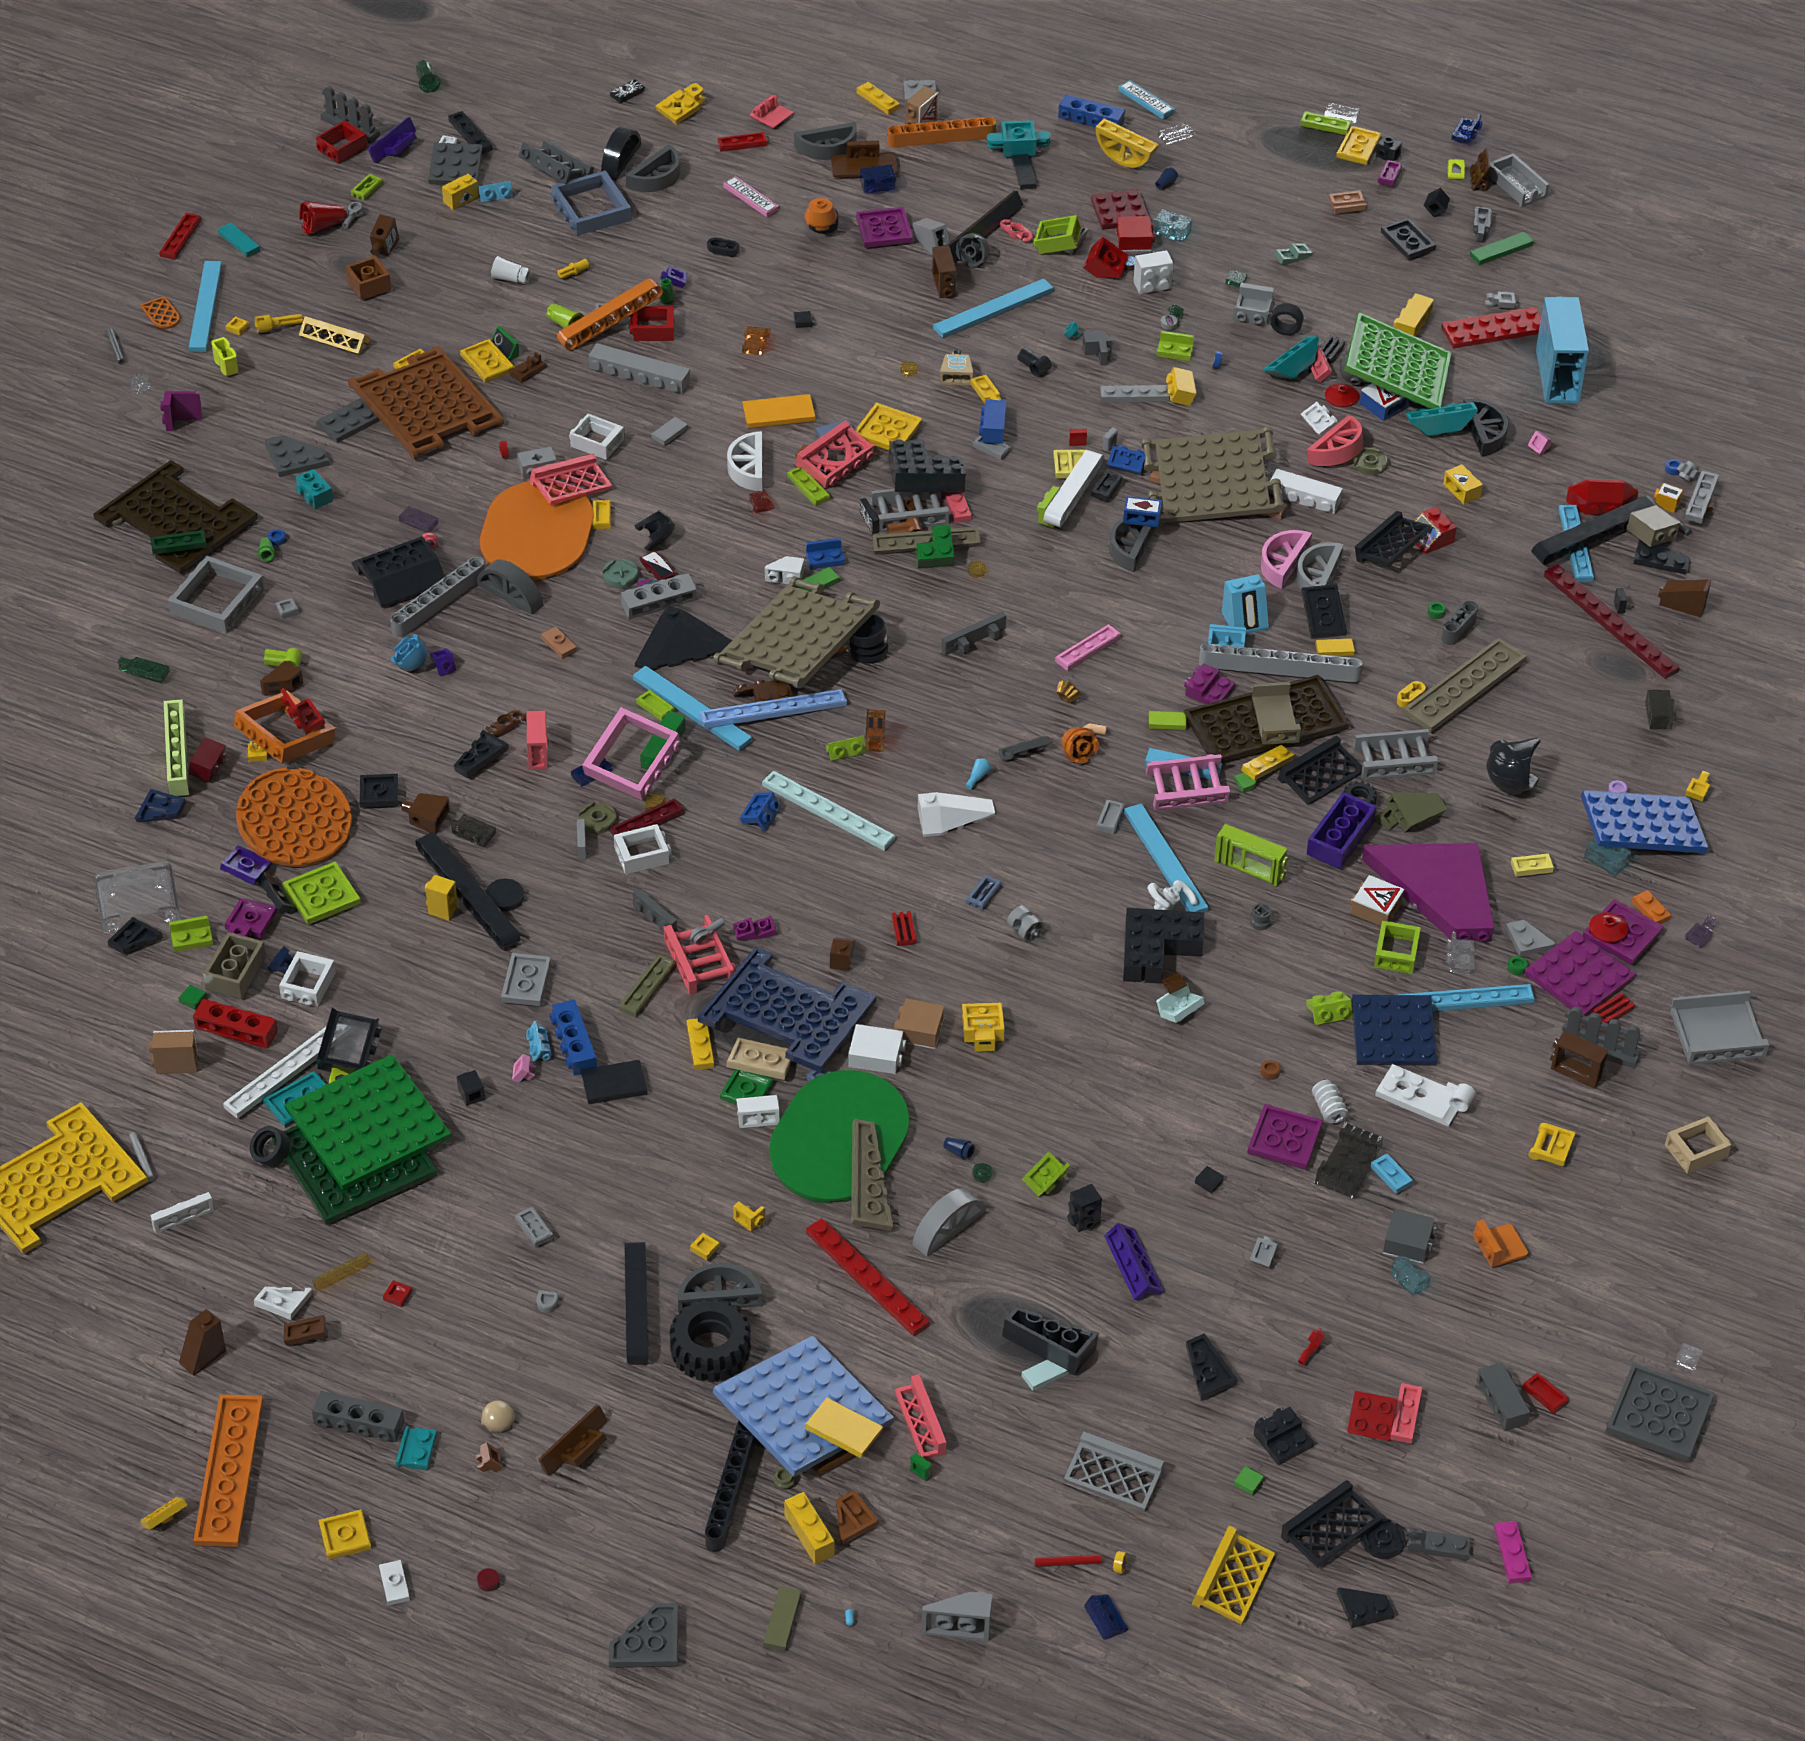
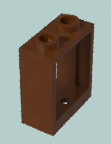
(944, 271)
(1574, 1069)

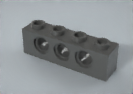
(358, 1416)

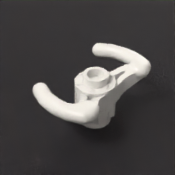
(1168, 897)

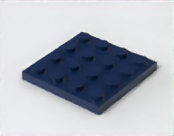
(1394, 1030)

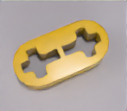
(1402, 696)

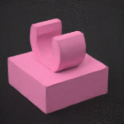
(1539, 442)
(523, 1069)

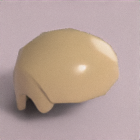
(497, 1416)

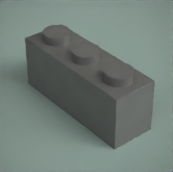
(1503, 1396)

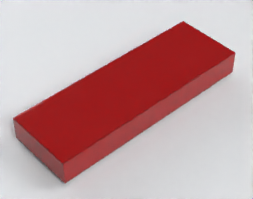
(742, 141)

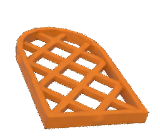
(157, 301)

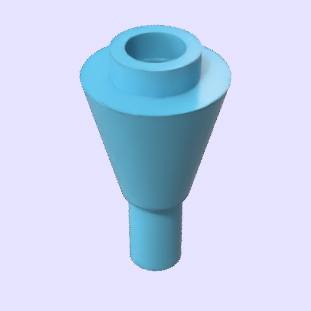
(980, 769)

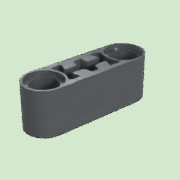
(1459, 622)

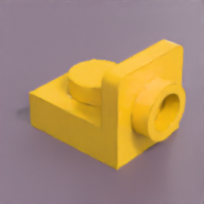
(748, 1218)

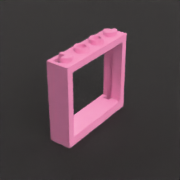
(608, 738)

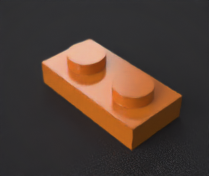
(1651, 907)

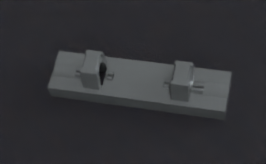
(963, 638)

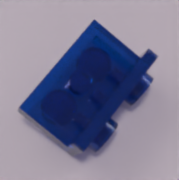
(1467, 130)

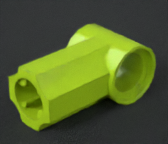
(276, 657)

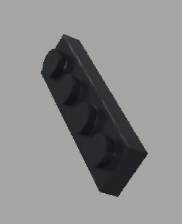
(469, 131)

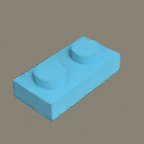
(1391, 1173)

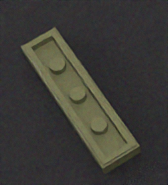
(647, 985)

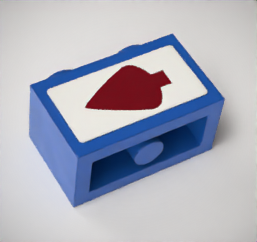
(1142, 511)

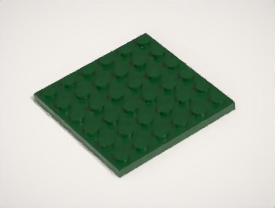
(326, 1194)

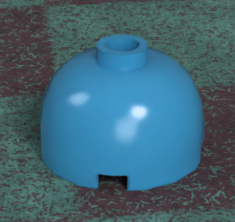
(410, 653)

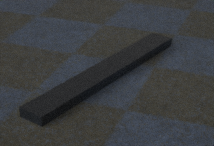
(990, 220)

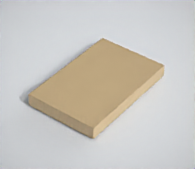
(759, 1058)

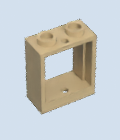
(1685, 1157)

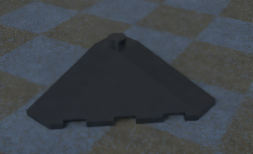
(679, 638)

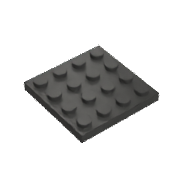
(1660, 1412)

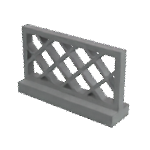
(1116, 1453)

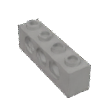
(658, 596)

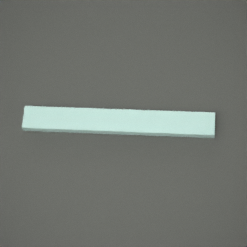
(828, 810)

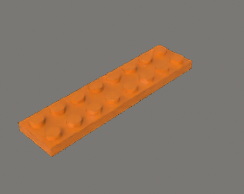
(228, 1471)

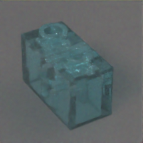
(1172, 225)

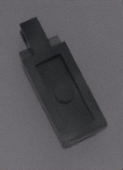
(277, 894)

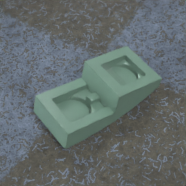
(1294, 254)

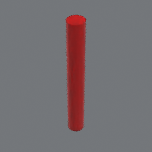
(1067, 1560)

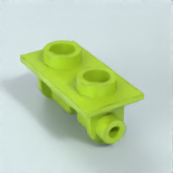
(846, 748)

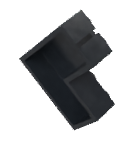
(916, 472)
(1156, 933)

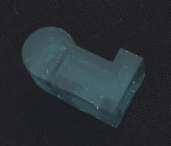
(1409, 1276)

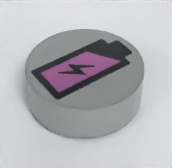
(1169, 322)

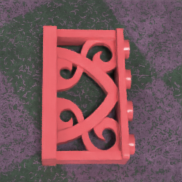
(839, 469)

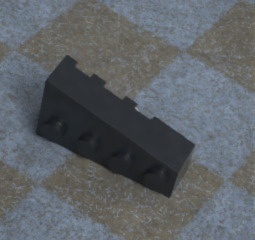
(1050, 1339)

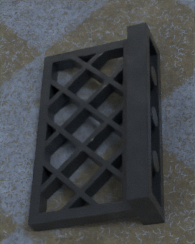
(1385, 534)
(1298, 767)
(1316, 1514)

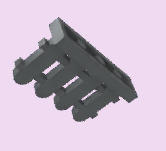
(337, 115)
(1618, 1052)

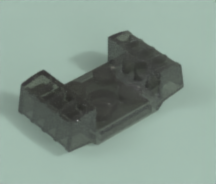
(1349, 1160)

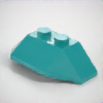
(1295, 359)
(1444, 419)

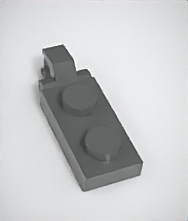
(1481, 222)
(1022, 747)

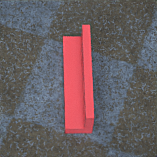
(927, 1414)

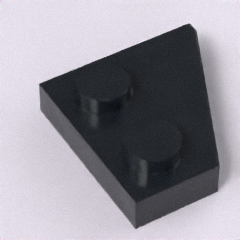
(1364, 1607)

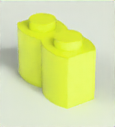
(224, 356)

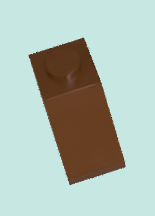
(841, 953)

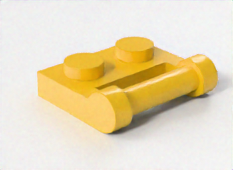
(1558, 1146)

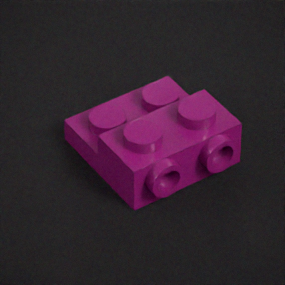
(1208, 685)

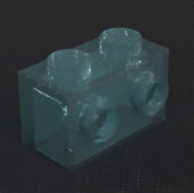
(1608, 858)

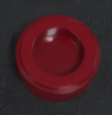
(488, 1579)

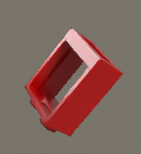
(357, 142)
(653, 332)

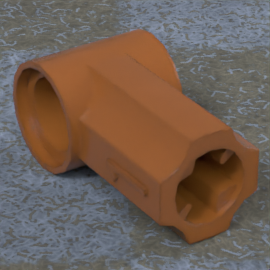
(911, 525)

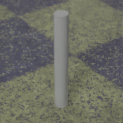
(141, 1156)

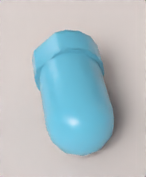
(849, 1617)

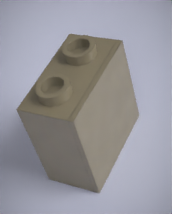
(1653, 526)

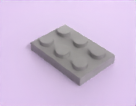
(526, 979)

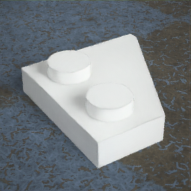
(282, 1300)

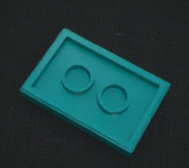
(277, 1100)

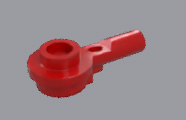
(1315, 1339)

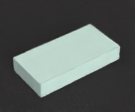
(1043, 1374)

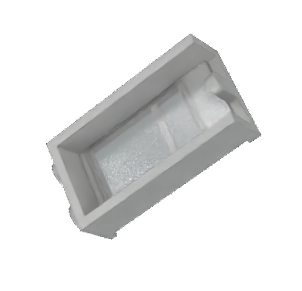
(1518, 180)

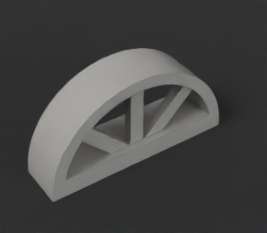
(1317, 553)
(947, 1219)

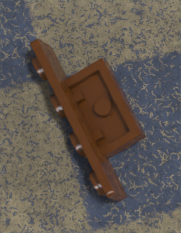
(765, 690)
(576, 1443)

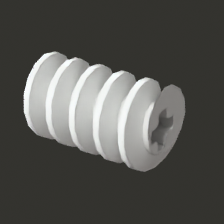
(1330, 1102)

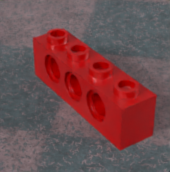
(235, 1023)

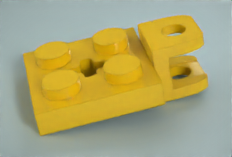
(687, 100)

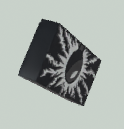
(627, 91)
(869, 516)

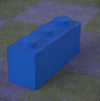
(993, 421)

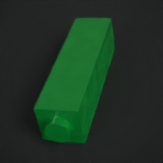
(671, 721)

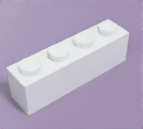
(1308, 491)

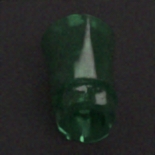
(428, 79)

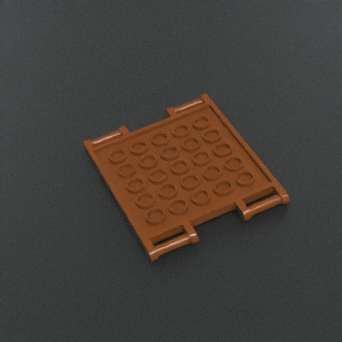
(425, 401)

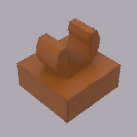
(490, 1458)

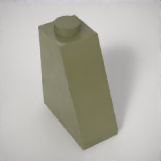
(1415, 808)

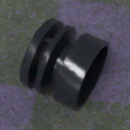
(870, 640)

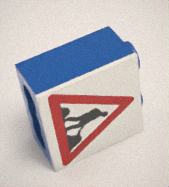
(1382, 401)

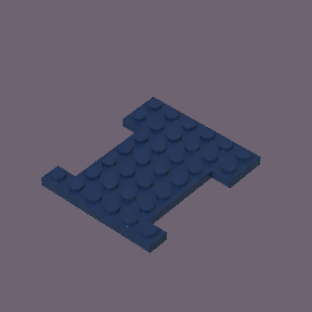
(789, 1009)

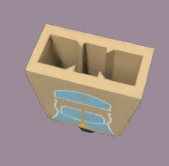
(956, 369)

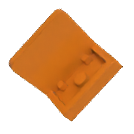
(1499, 1244)

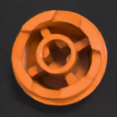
(820, 214)
(1079, 744)

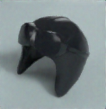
(1510, 765)

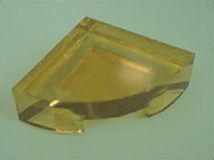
(654, 800)

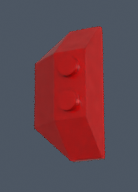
(1600, 496)

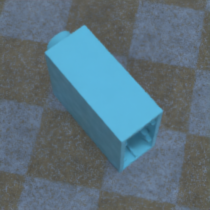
(1562, 350)

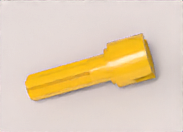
(266, 323)

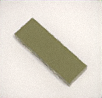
(782, 1618)

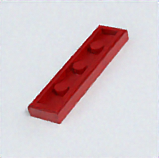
(180, 236)

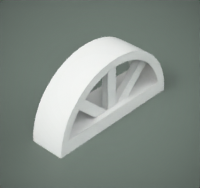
(740, 476)

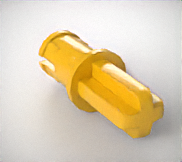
(573, 268)

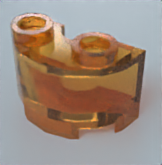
(755, 339)

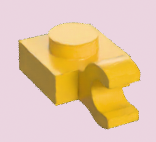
(1699, 788)

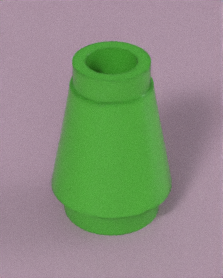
(266, 550)

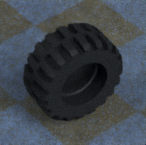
(710, 1318)

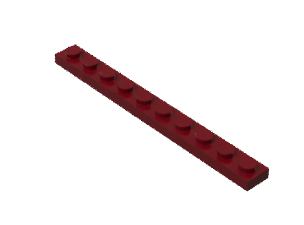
(1611, 621)

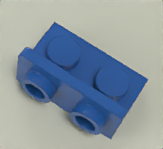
(1126, 460)
(824, 553)
(761, 810)

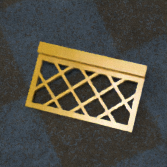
(1219, 1563)

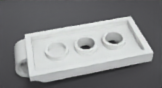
(1439, 1103)

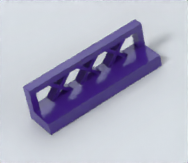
(1133, 1261)

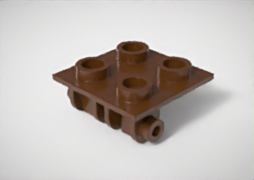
(1479, 170)

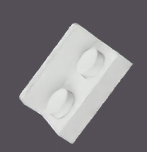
(1318, 419)

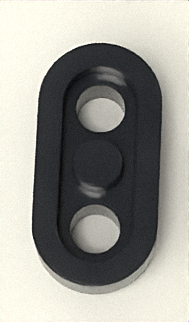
(723, 246)

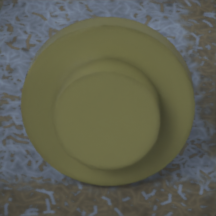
(783, 1478)

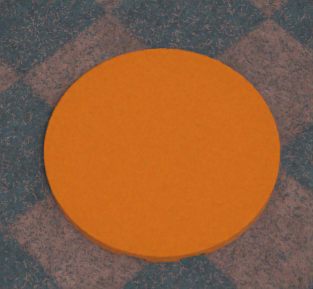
(293, 817)

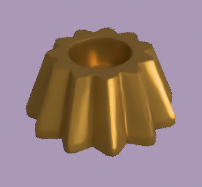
(1067, 691)

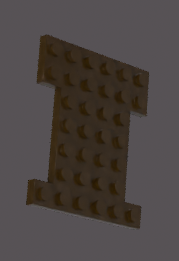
(167, 507)

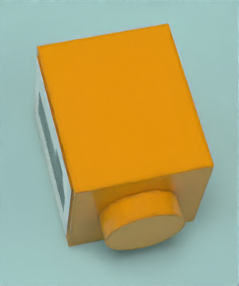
(1668, 497)

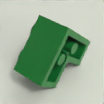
(939, 551)

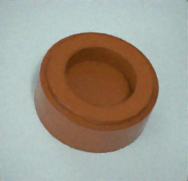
(1270, 1069)

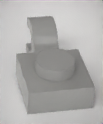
(1503, 299)

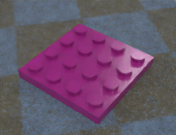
(1579, 973)

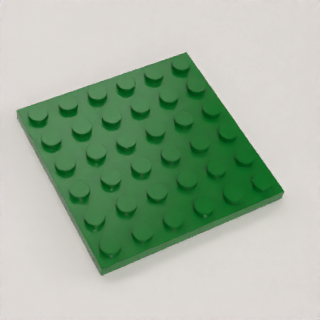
(367, 1121)

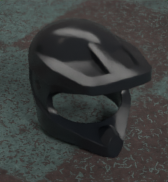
(659, 526)

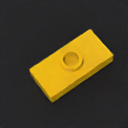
(164, 1513)

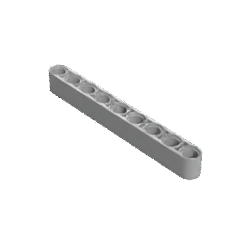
(1280, 662)

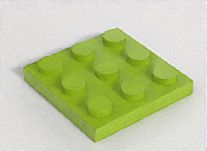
(321, 893)

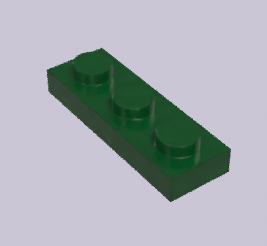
(178, 542)

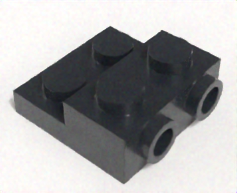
(1282, 1435)

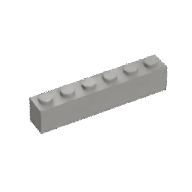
(639, 368)

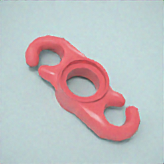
(1016, 226)

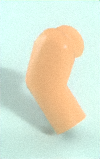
(1097, 729)

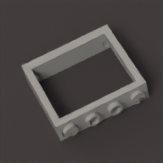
(236, 608)

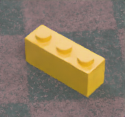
(1415, 314)
(809, 1528)

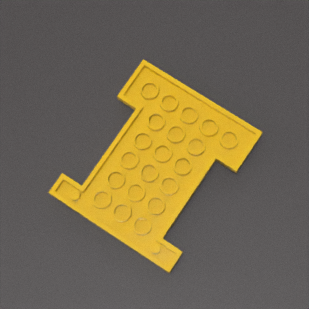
(62, 1174)

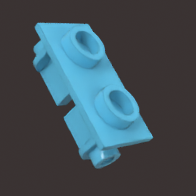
(495, 191)
(538, 1042)

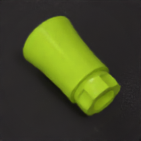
(562, 315)

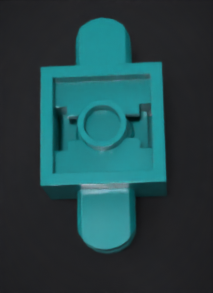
(1018, 138)

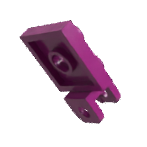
(239, 921)

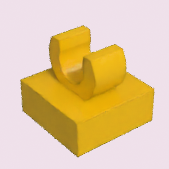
(256, 753)

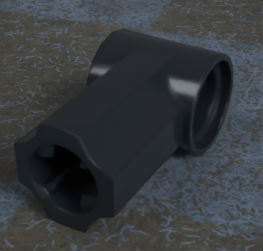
(1036, 364)

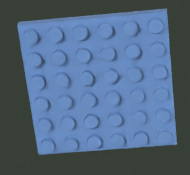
(785, 1392)

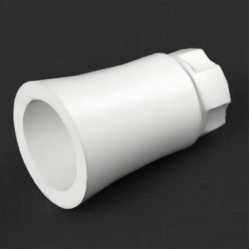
(509, 271)

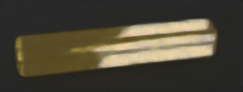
(341, 1271)

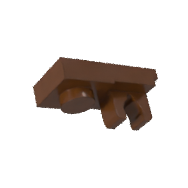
(528, 368)
(305, 1330)

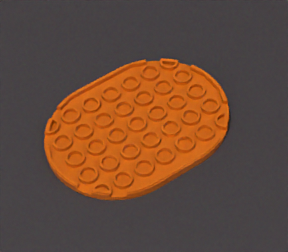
(536, 535)

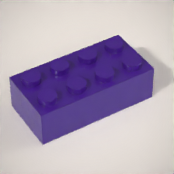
(1341, 830)

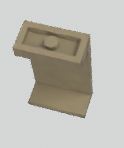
(1275, 713)

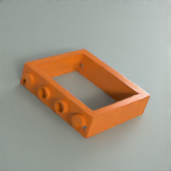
(245, 723)

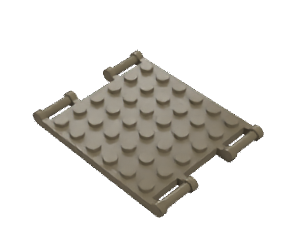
(1213, 475)
(797, 632)

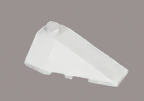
(947, 811)

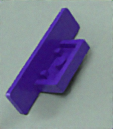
(394, 141)

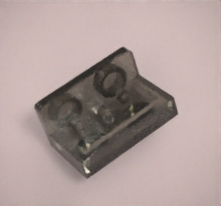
(473, 830)

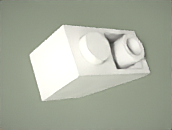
(784, 569)

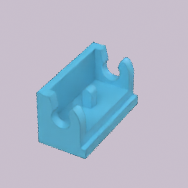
(1226, 635)

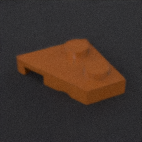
(853, 1517)

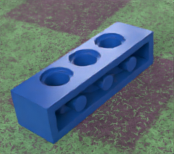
(1089, 112)
(573, 1036)

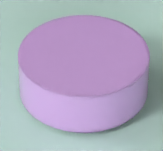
(1617, 786)

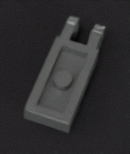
(1439, 1544)

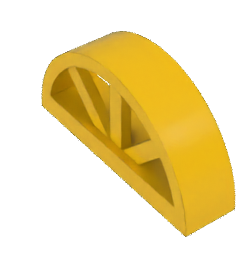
(1110, 134)

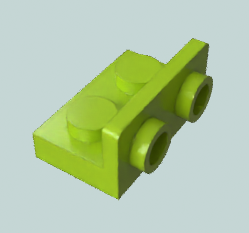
(1175, 346)
(191, 933)

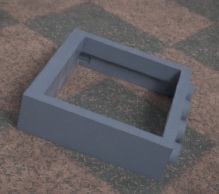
(598, 221)

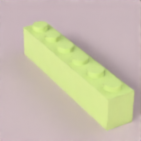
(176, 748)

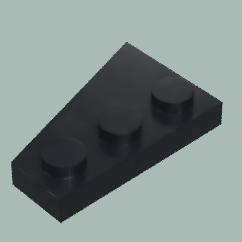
(1208, 1367)

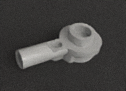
(354, 210)
(699, 934)

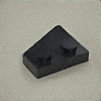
(133, 936)

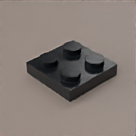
(378, 790)

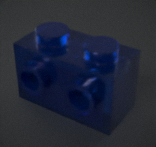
(877, 178)

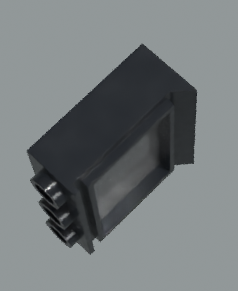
(348, 1042)

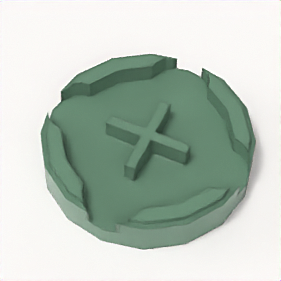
(620, 573)

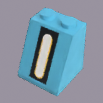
(1246, 604)

